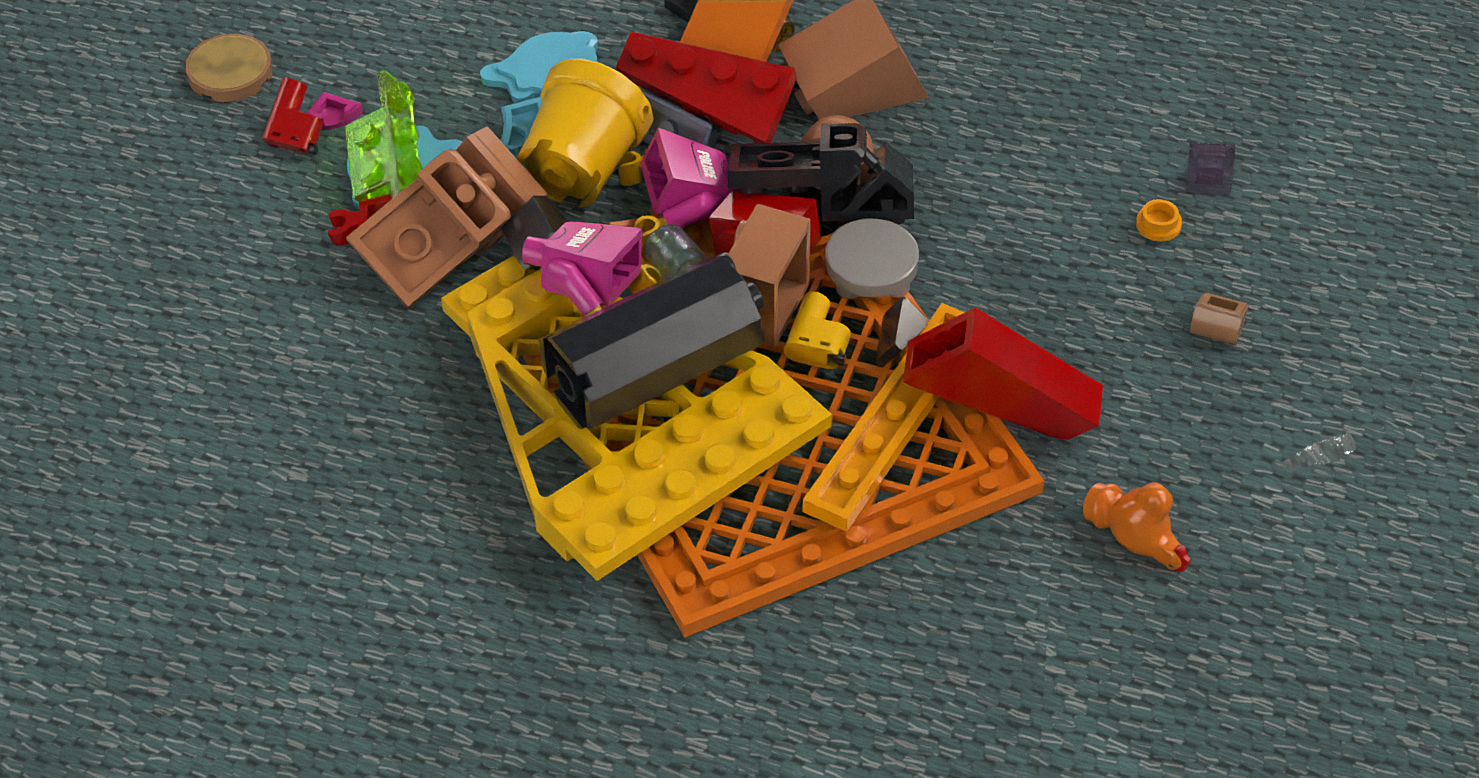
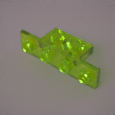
(384, 143)

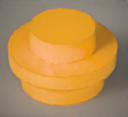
(1159, 220)

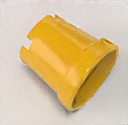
(583, 129)

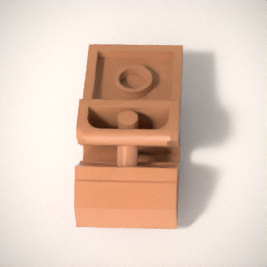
(445, 216)

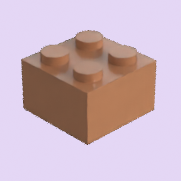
(775, 256)

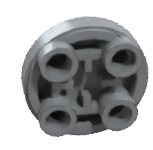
(871, 259)

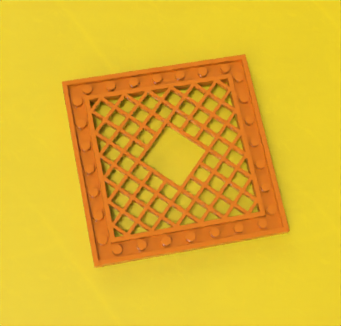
(994, 480)

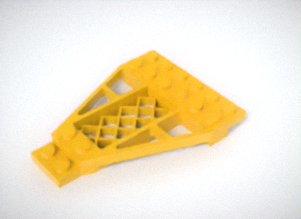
(668, 469)

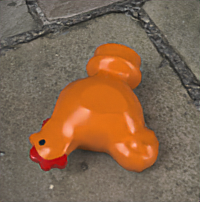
(1138, 521)

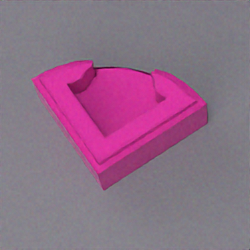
(335, 110)

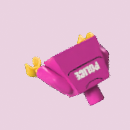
(682, 180)
(591, 263)

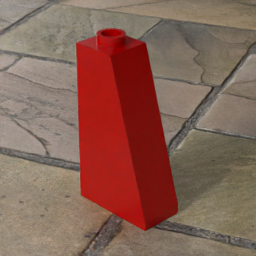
(1003, 375)

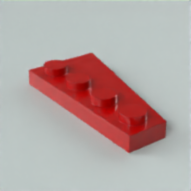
(728, 88)

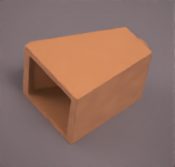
(851, 64)

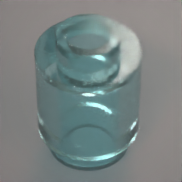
(672, 250)

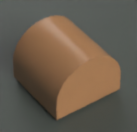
(1219, 318)

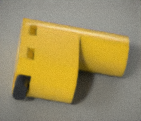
(815, 339)

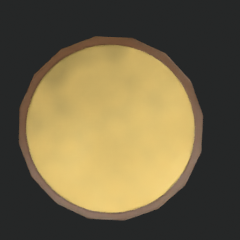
(229, 67)

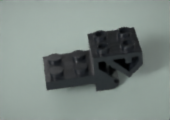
(849, 190)

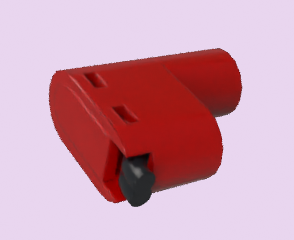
(289, 126)

